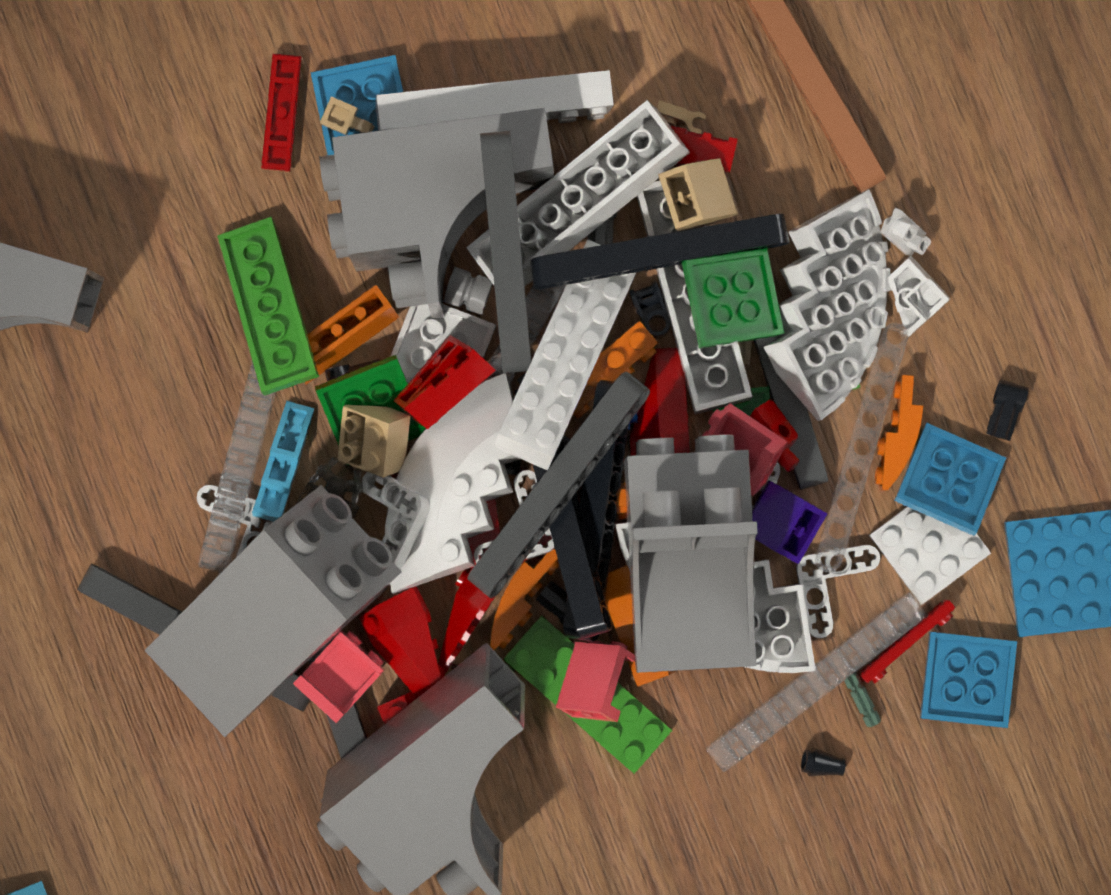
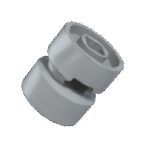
(468, 290)

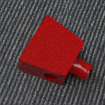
(772, 418)

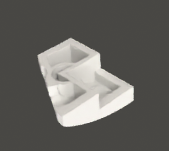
(915, 294)

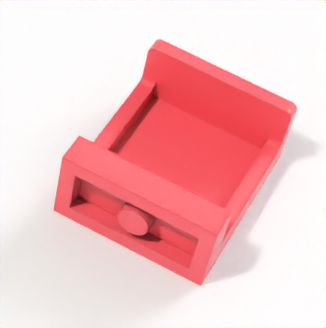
(749, 435)
(340, 675)
(593, 680)

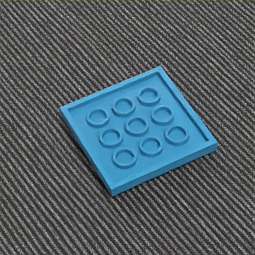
(1060, 572)

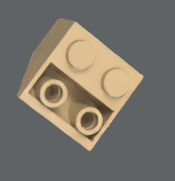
(698, 194)
(373, 438)

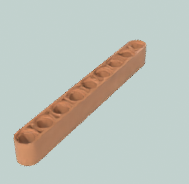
(818, 93)

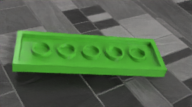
(268, 306)
(543, 661)

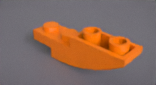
(898, 446)
(513, 607)

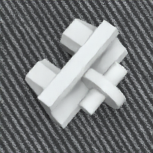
(905, 233)

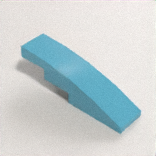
(283, 461)

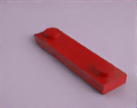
(281, 112)
(876, 668)

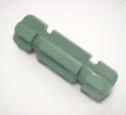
(862, 700)

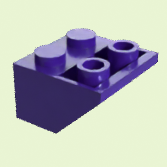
(786, 521)

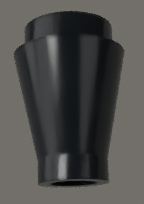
(820, 763)

